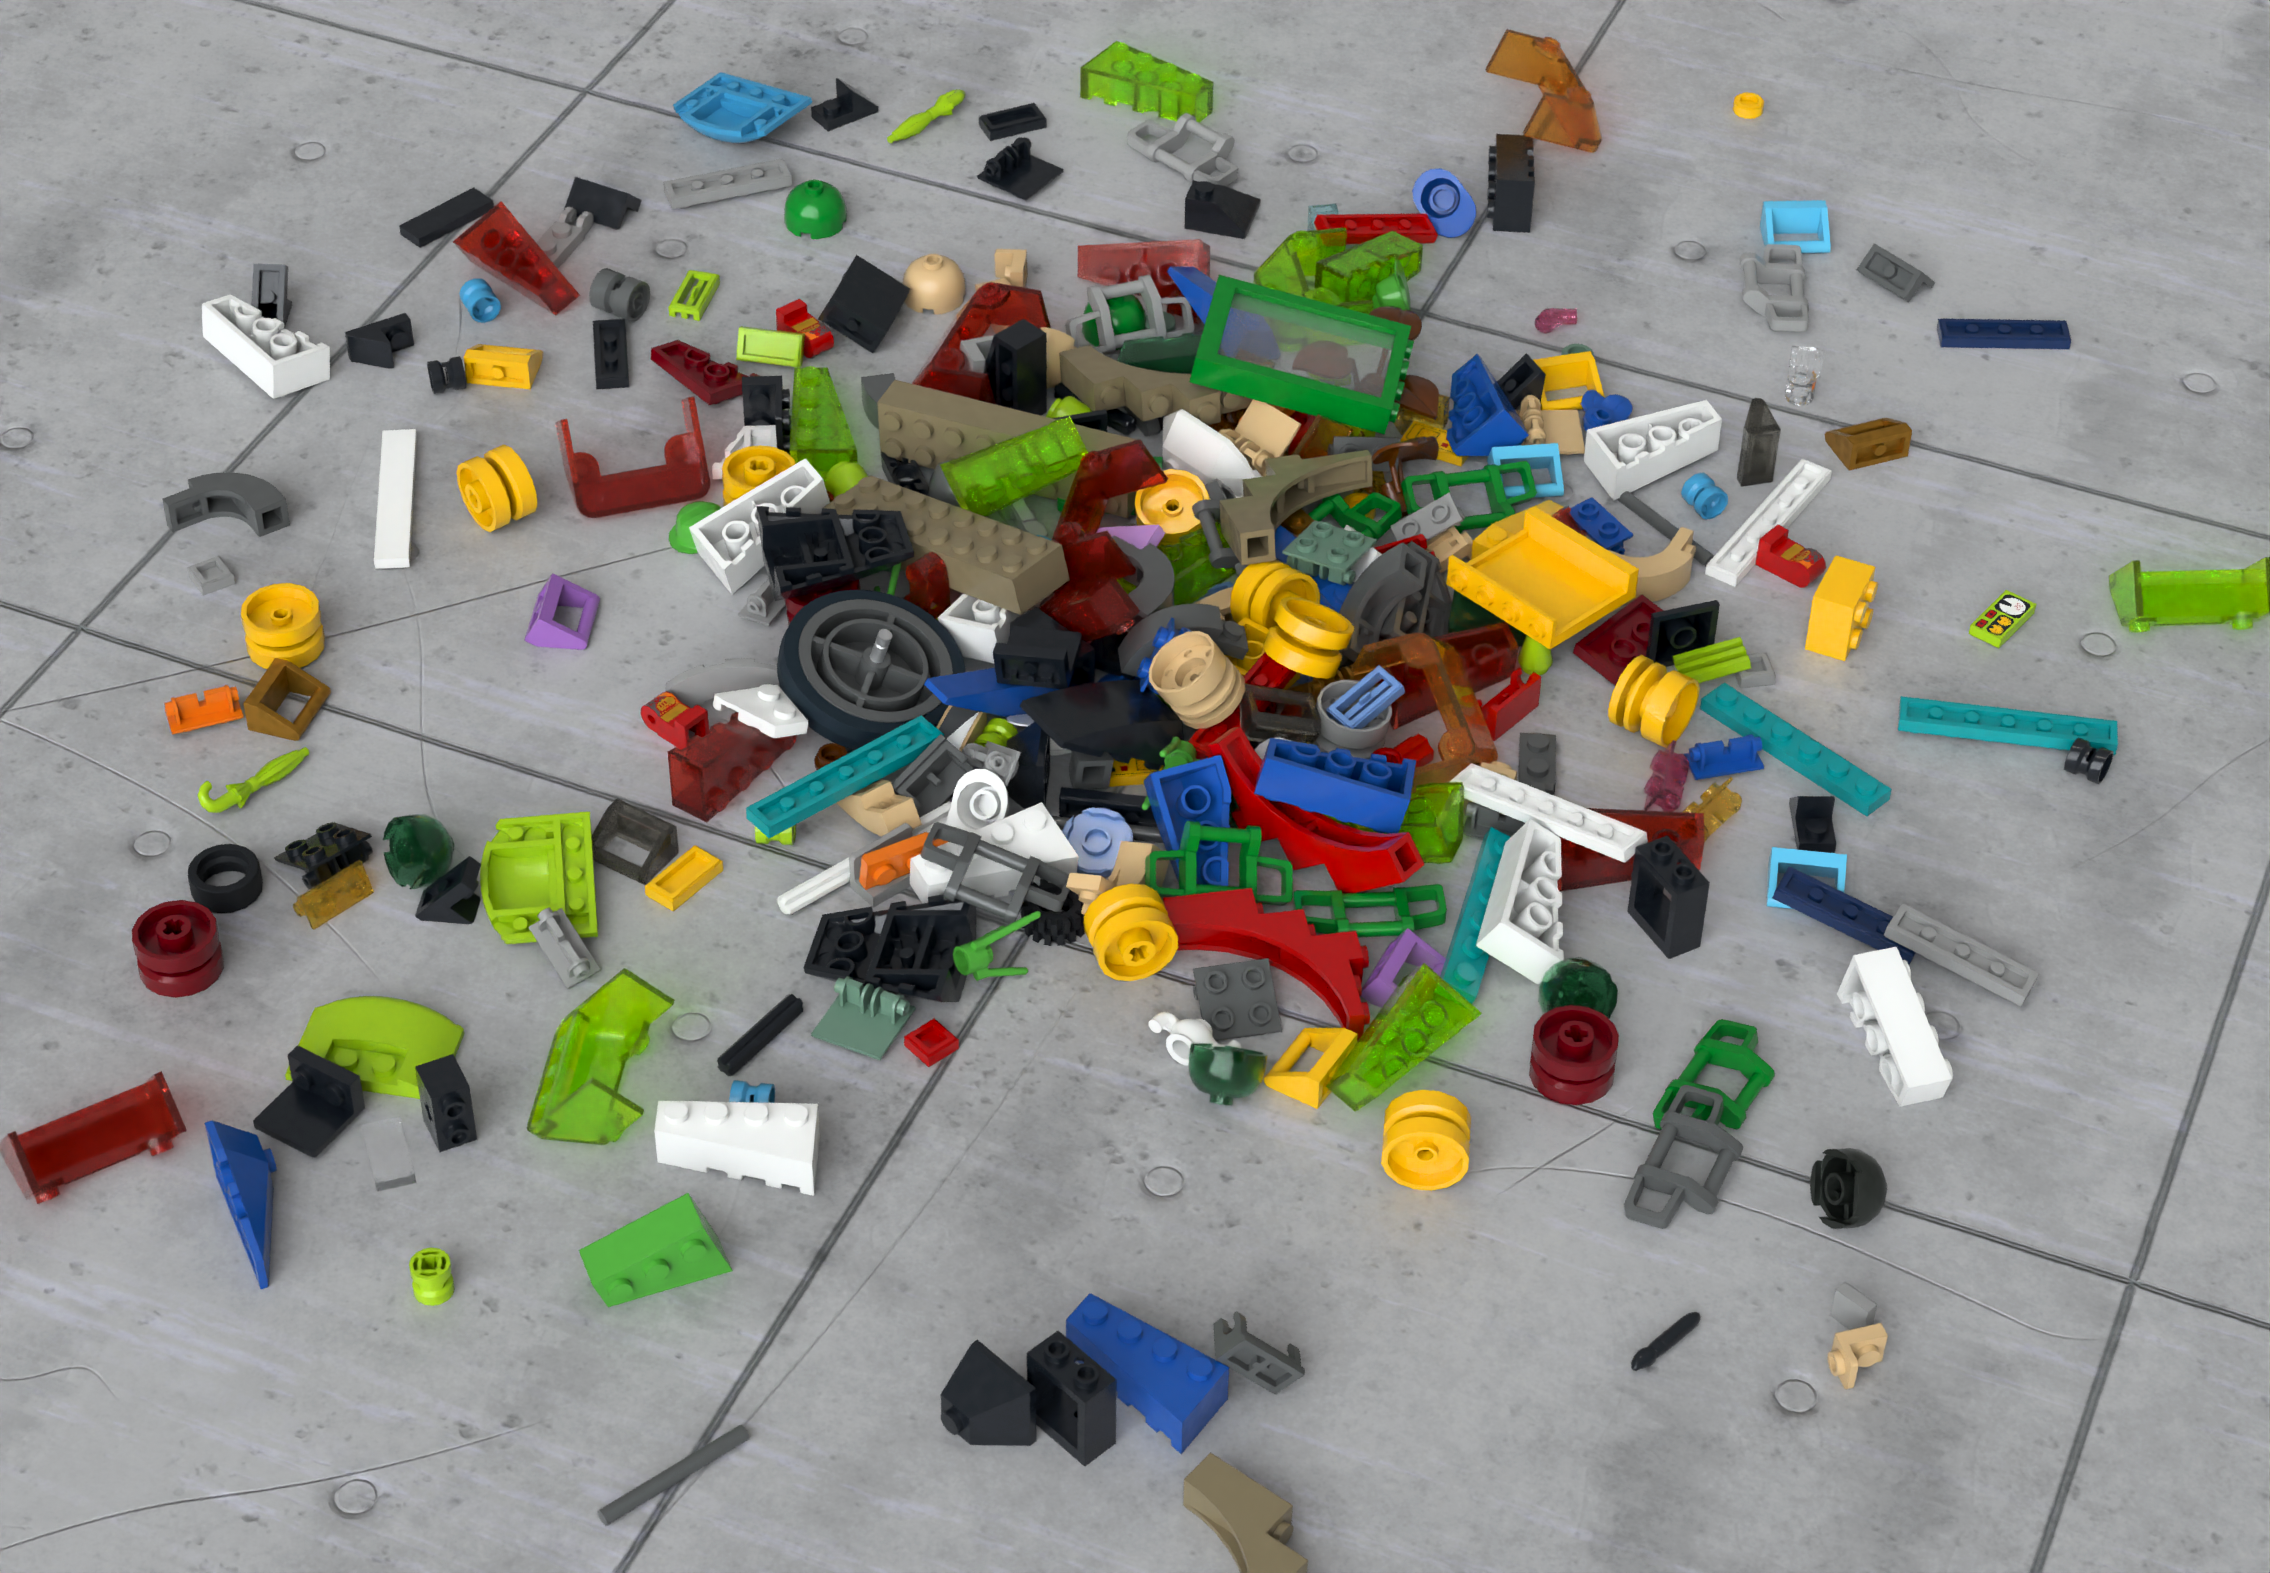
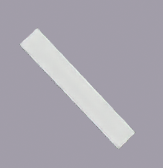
(395, 499)
(1779, 508)
(1551, 812)

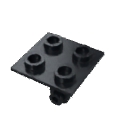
(1018, 171)
(327, 852)

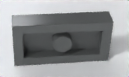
(1893, 273)

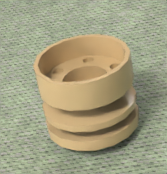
(1197, 679)

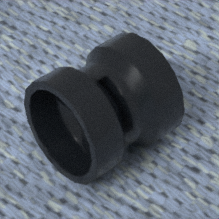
(454, 374)
(2088, 760)

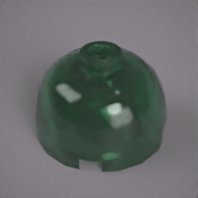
(418, 850)
(1578, 984)
(1225, 1071)

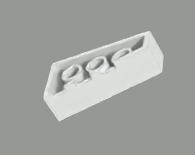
(263, 347)
(1651, 446)
(731, 535)
(978, 626)
(1023, 833)
(1524, 904)
(1896, 1026)
(742, 1140)

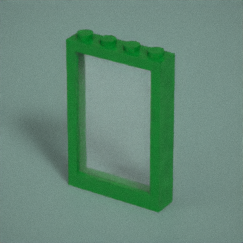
(1303, 355)

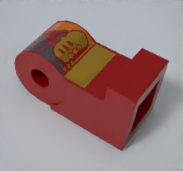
(796, 319)
(1788, 559)
(674, 719)

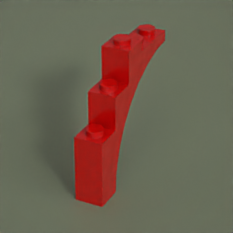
(1352, 856)
(1237, 925)

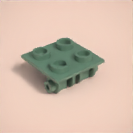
(1328, 552)
(863, 1018)

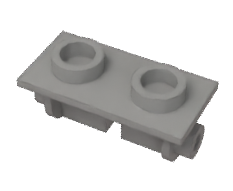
(1430, 520)
(762, 606)
(994, 758)
(563, 947)

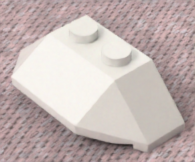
(1203, 452)

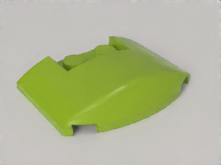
(537, 867)
(380, 1040)

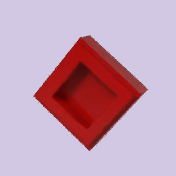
(931, 1042)

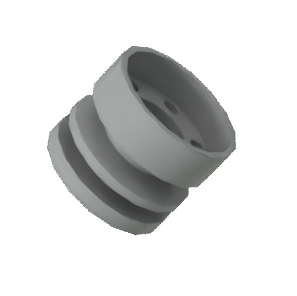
(1359, 741)

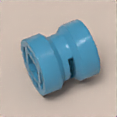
(480, 300)
(1704, 496)
(743, 1092)

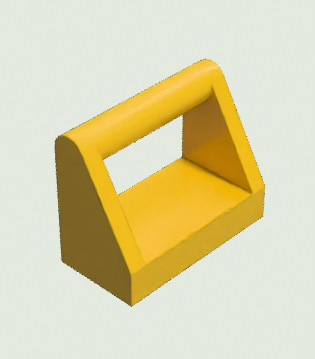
(502, 366)
(1565, 373)
(1311, 1085)

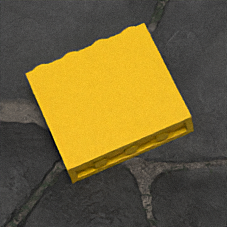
(1545, 580)

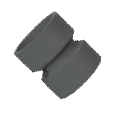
(619, 294)

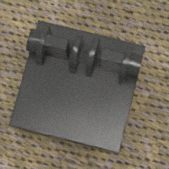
(1237, 999)

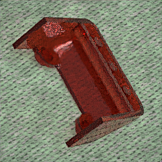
(989, 305)
(1098, 478)
(679, 480)
(93, 1139)

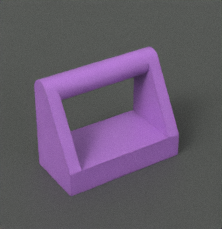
(548, 633)
(1404, 948)

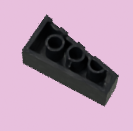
(1511, 183)

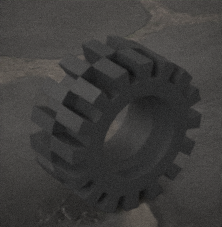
(1055, 926)

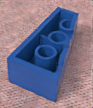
(1337, 784)
(1154, 1372)

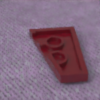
(698, 373)
(1618, 639)

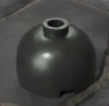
(1848, 1187)

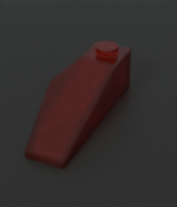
(1128, 261)

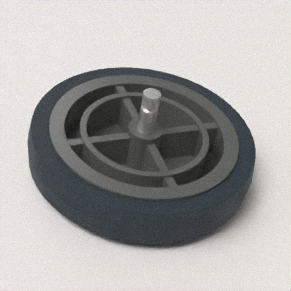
(862, 664)

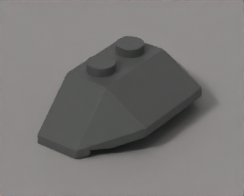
(1424, 610)

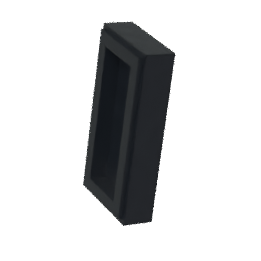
(1012, 121)

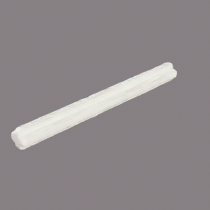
(840, 873)

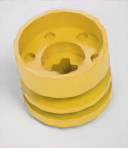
(1653, 701)

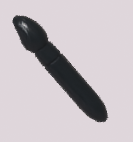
(1647, 1356)

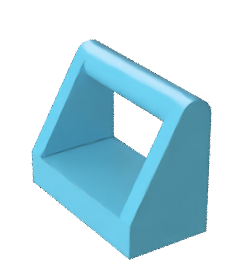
(1796, 218)
(1539, 457)
(1808, 862)

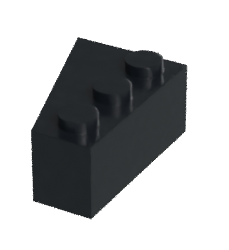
(1019, 368)

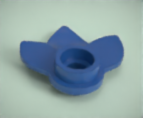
(1604, 411)

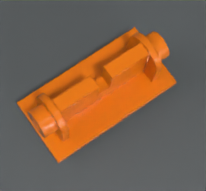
(188, 713)

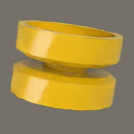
(750, 468)
(496, 488)
(1171, 505)
(1262, 588)
(283, 624)
(1308, 637)
(1130, 932)
(1426, 1140)

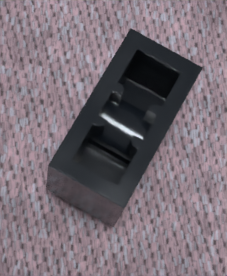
(446, 1103)

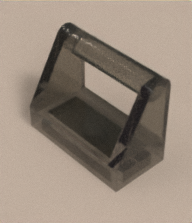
(1758, 445)
(1262, 725)
(641, 830)

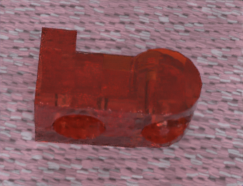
(929, 584)

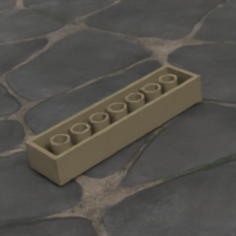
(946, 426)
(980, 553)

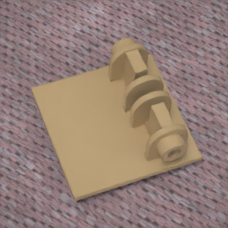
(1551, 426)
(1262, 434)

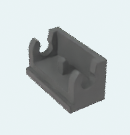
(932, 775)
(1254, 1357)

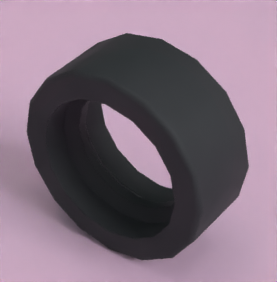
(220, 859)

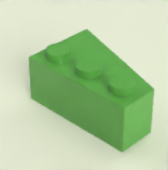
(655, 1254)

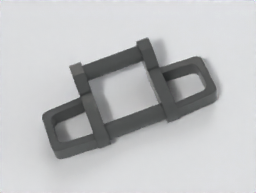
(1206, 512)
(974, 845)
(1679, 1186)

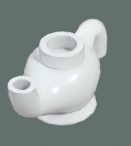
(1183, 1033)

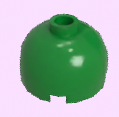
(815, 209)
(1126, 317)

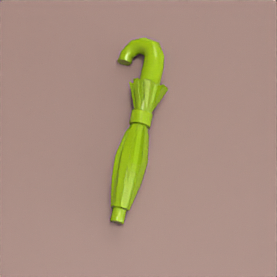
(917, 122)
(238, 793)

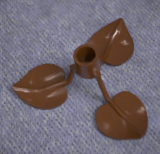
(1418, 393)
(1408, 450)

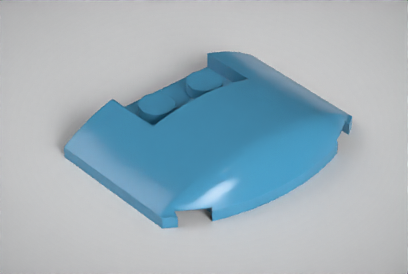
(738, 108)

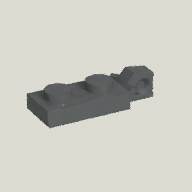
(1537, 761)

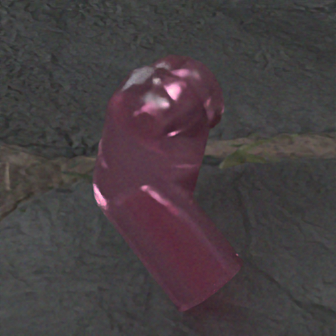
(1553, 317)

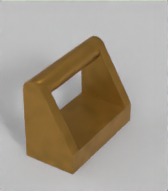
(1870, 442)
(270, 693)

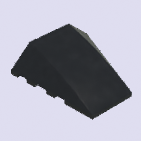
(828, 549)
(1108, 719)
(896, 948)

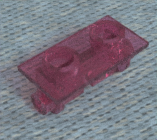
(1668, 777)

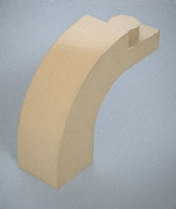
(1666, 571)
(1127, 870)

